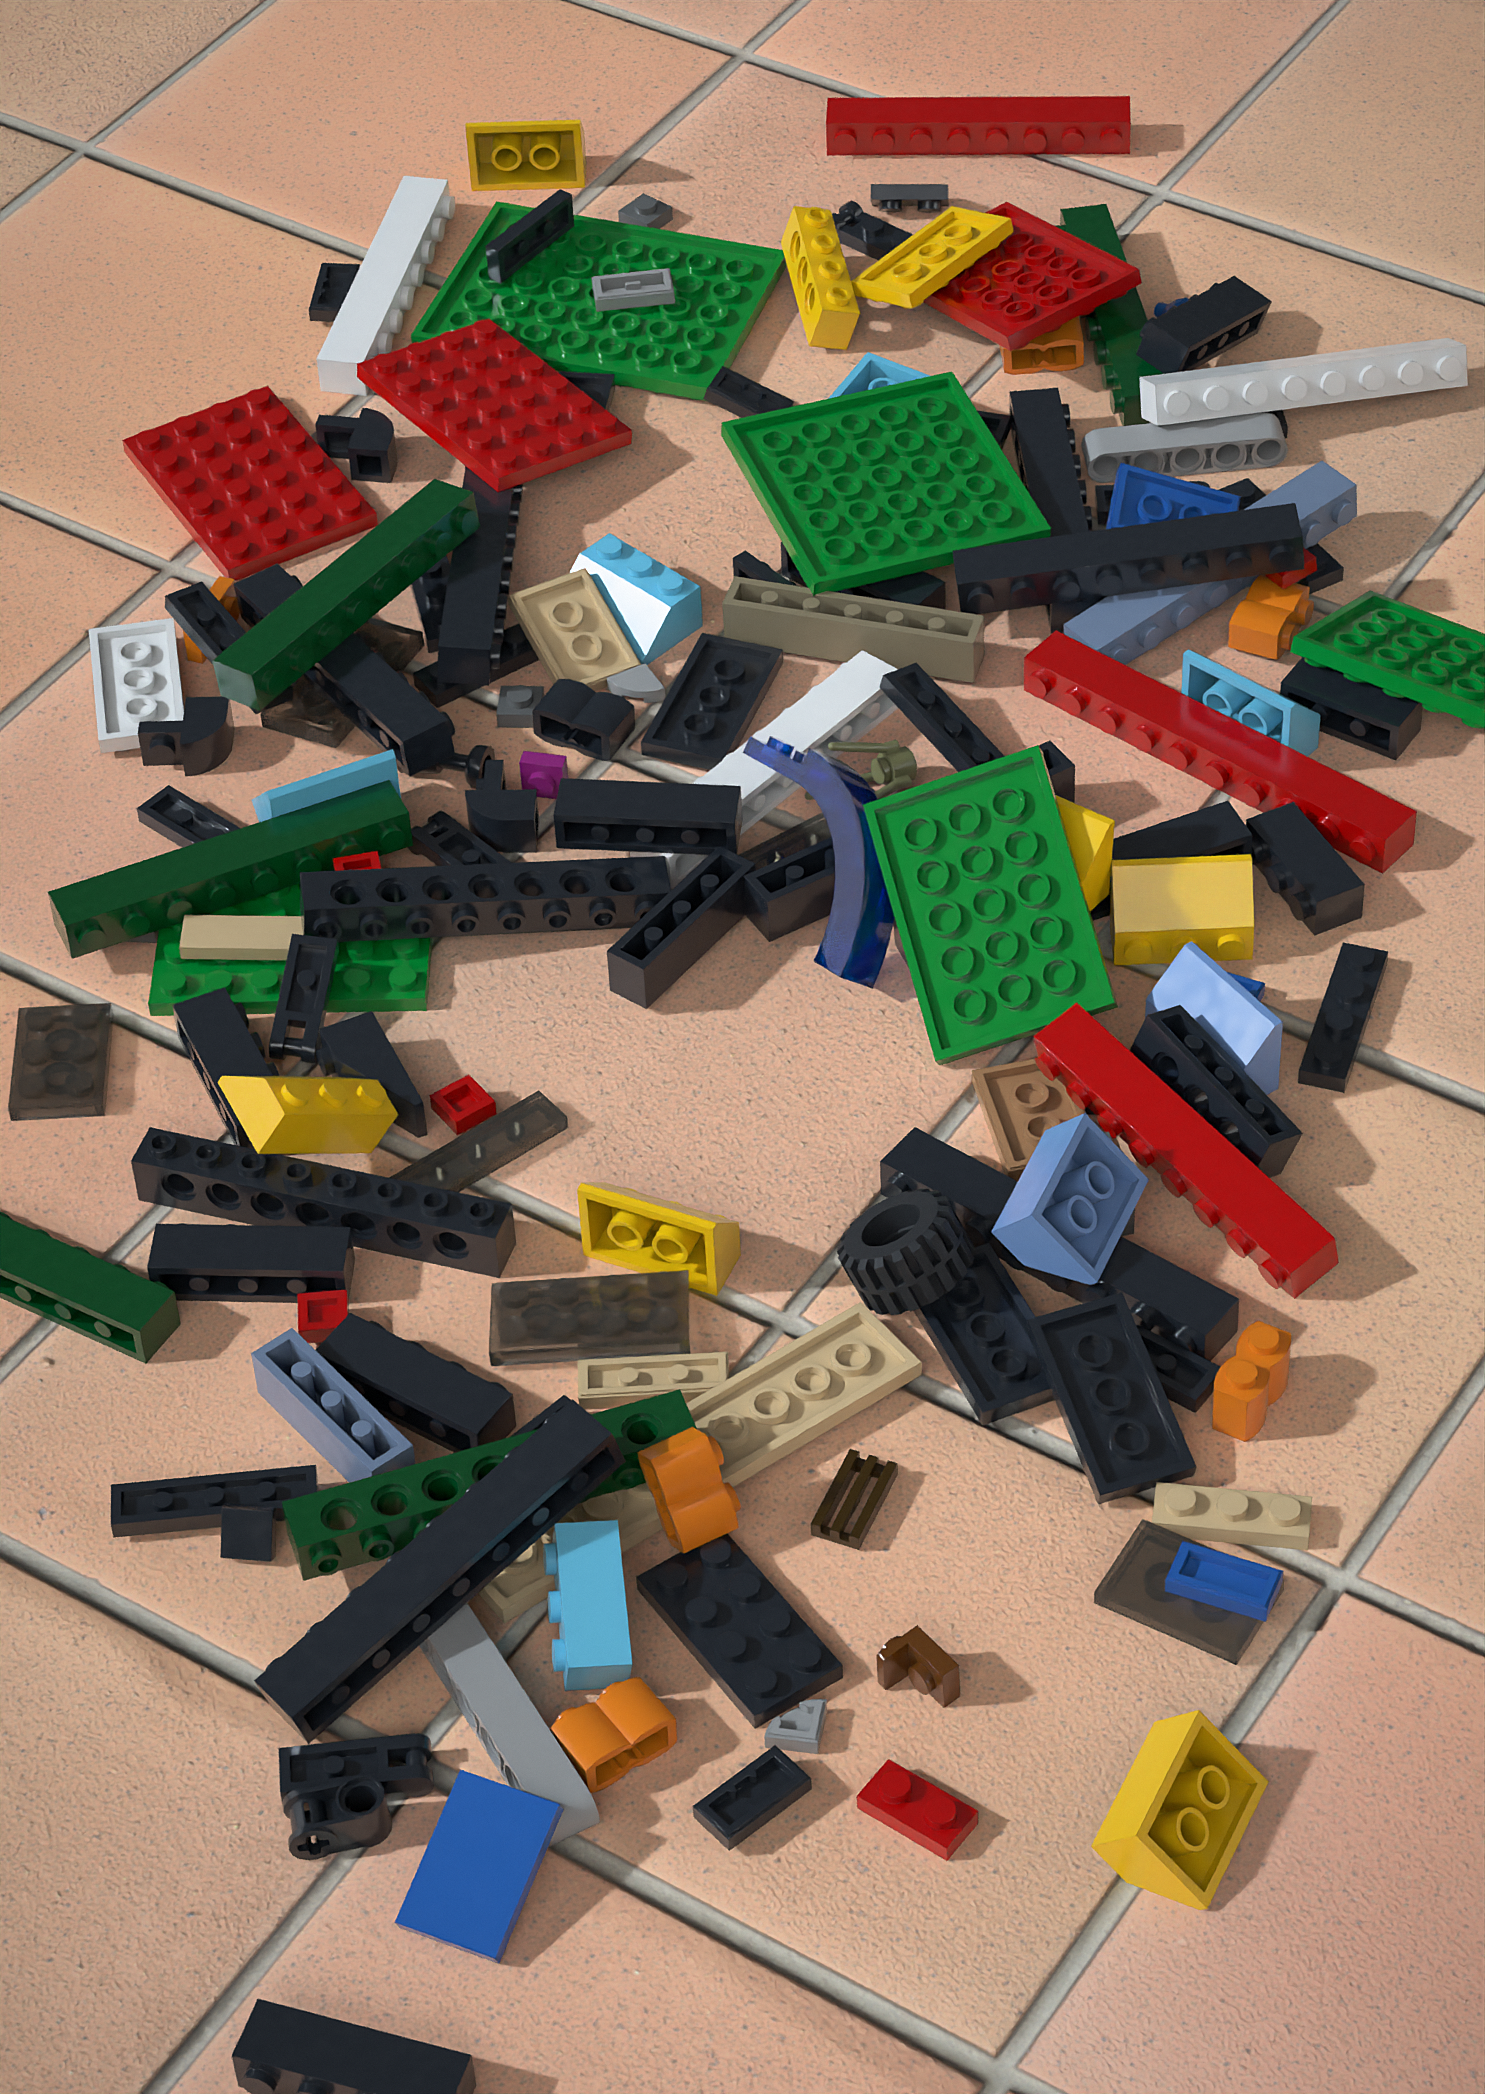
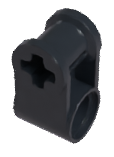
(337, 1817)

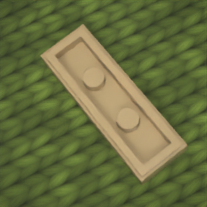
(238, 937)
(632, 1379)

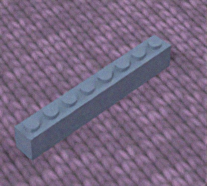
(1138, 621)

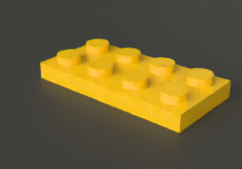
(932, 257)

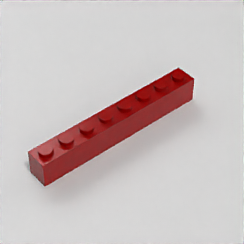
(978, 125)
(1186, 1152)

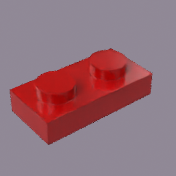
(917, 1809)

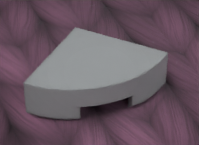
(637, 683)
(799, 1728)

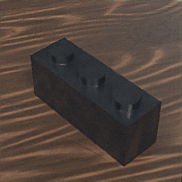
(1354, 709)
(1305, 869)

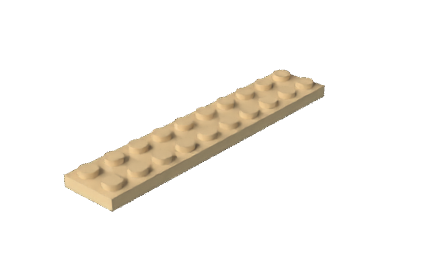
(755, 1422)

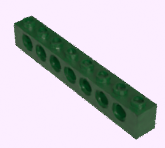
(389, 1510)

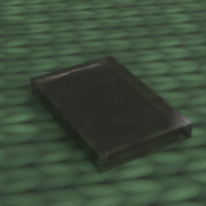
(1137, 1591)

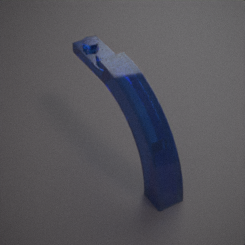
(861, 906)

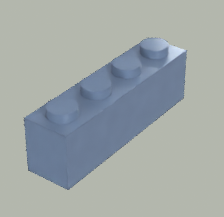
(328, 1409)

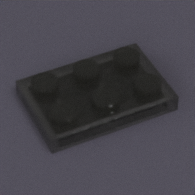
(61, 1062)

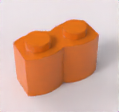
(1051, 351)
(1269, 618)
(1251, 1381)
(690, 1489)
(615, 1733)

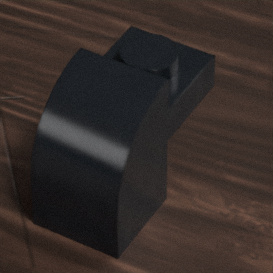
(364, 441)
(196, 742)
(502, 816)

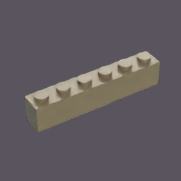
(843, 625)

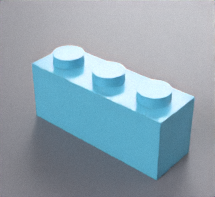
(588, 1604)

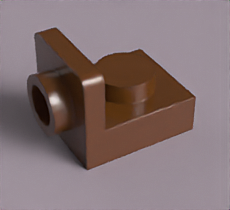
(923, 1661)

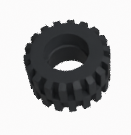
(906, 1251)

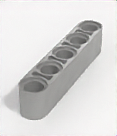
(1186, 447)

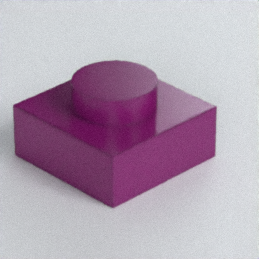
(542, 772)

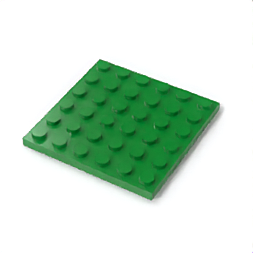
(882, 482)

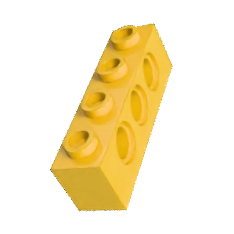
(820, 278)

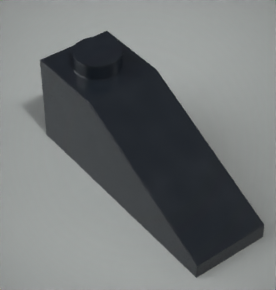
(363, 1051)

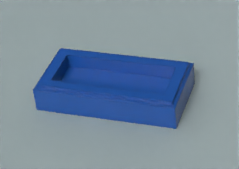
(1224, 1581)

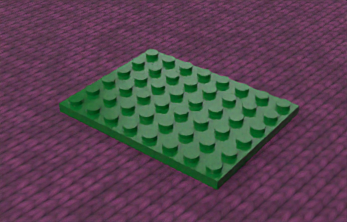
(651, 348)

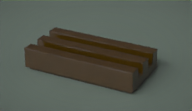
(866, 1469)

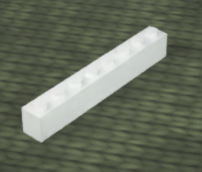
(385, 282)
(1303, 381)
(834, 711)

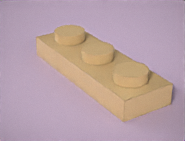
(1233, 1515)

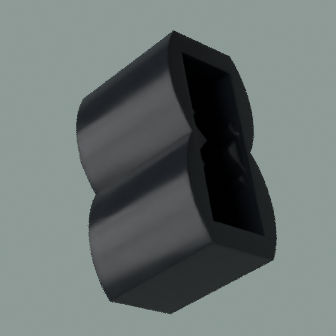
(583, 719)

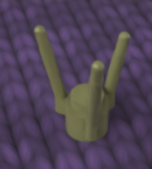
(892, 767)

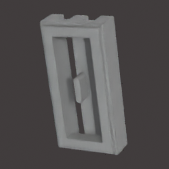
(633, 289)

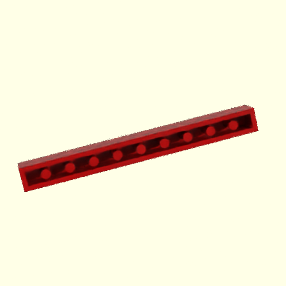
(1218, 749)

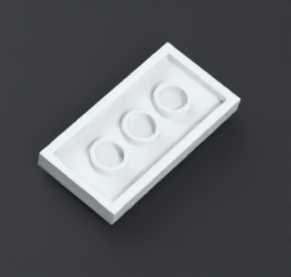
(134, 680)

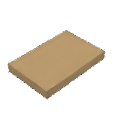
(573, 630)

